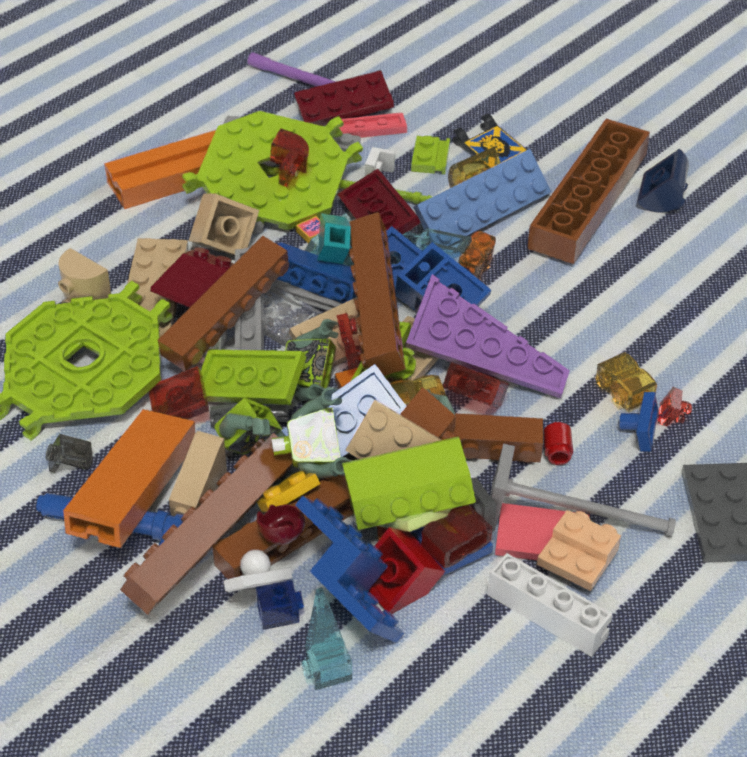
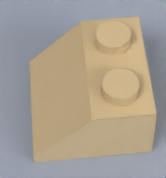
(223, 224)

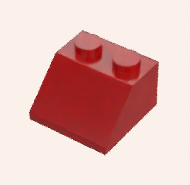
(409, 571)

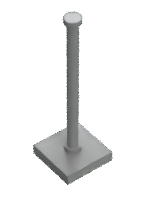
(504, 486)

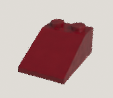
(191, 276)

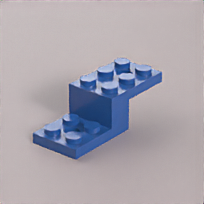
(417, 266)
(350, 569)

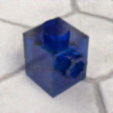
(278, 604)

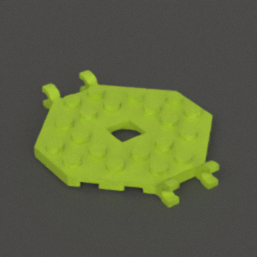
(235, 172)
(58, 391)

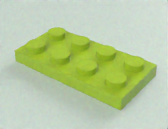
(252, 374)

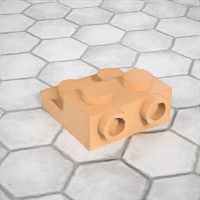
(580, 549)

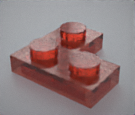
(348, 329)

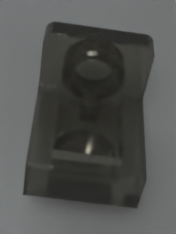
(69, 452)

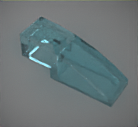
(450, 243)

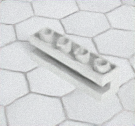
(549, 604)

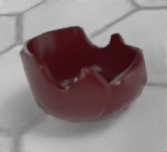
(281, 523)

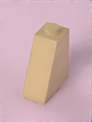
(199, 473)

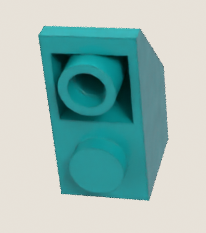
(333, 238)

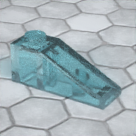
(325, 650)

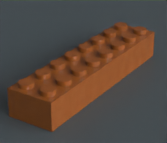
(588, 191)

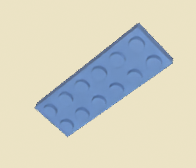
(485, 196)

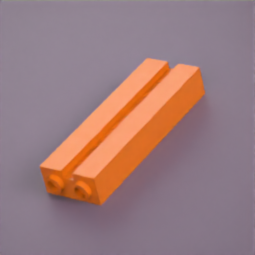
(156, 171)
(129, 478)

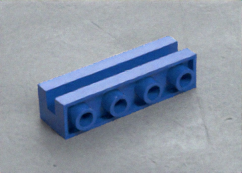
(317, 276)

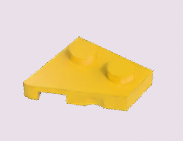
(288, 490)

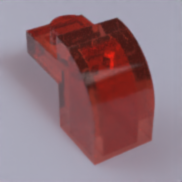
(291, 153)

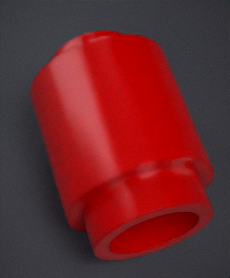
(558, 443)

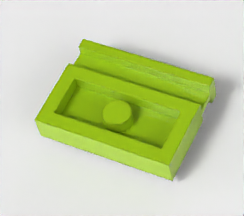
(430, 154)

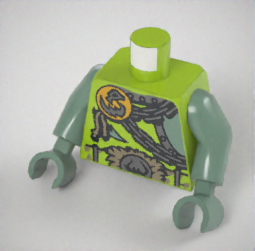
(319, 360)
(246, 425)
(313, 438)

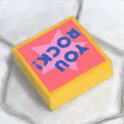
(308, 228)

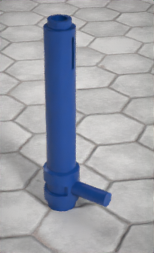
(151, 524)

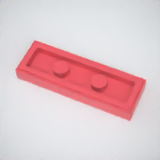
(375, 125)

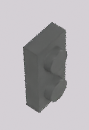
(484, 504)

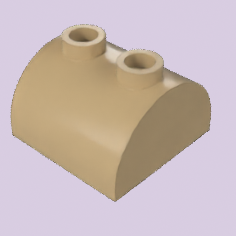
(82, 277)

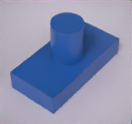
(643, 422)

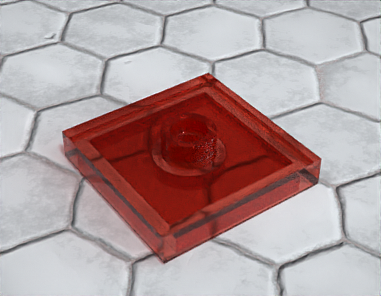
(180, 395)

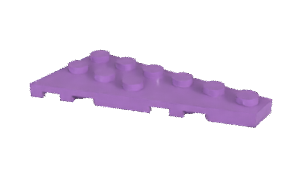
(473, 338)

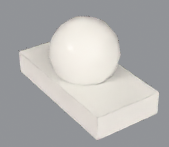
(255, 568)

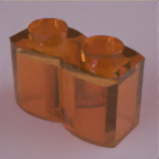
(478, 254)

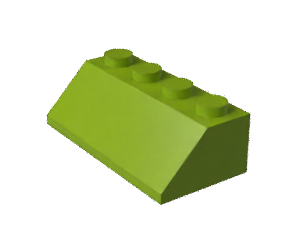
(408, 482)

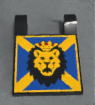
(492, 136)

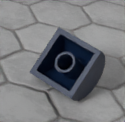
(665, 184)

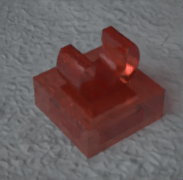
(672, 408)

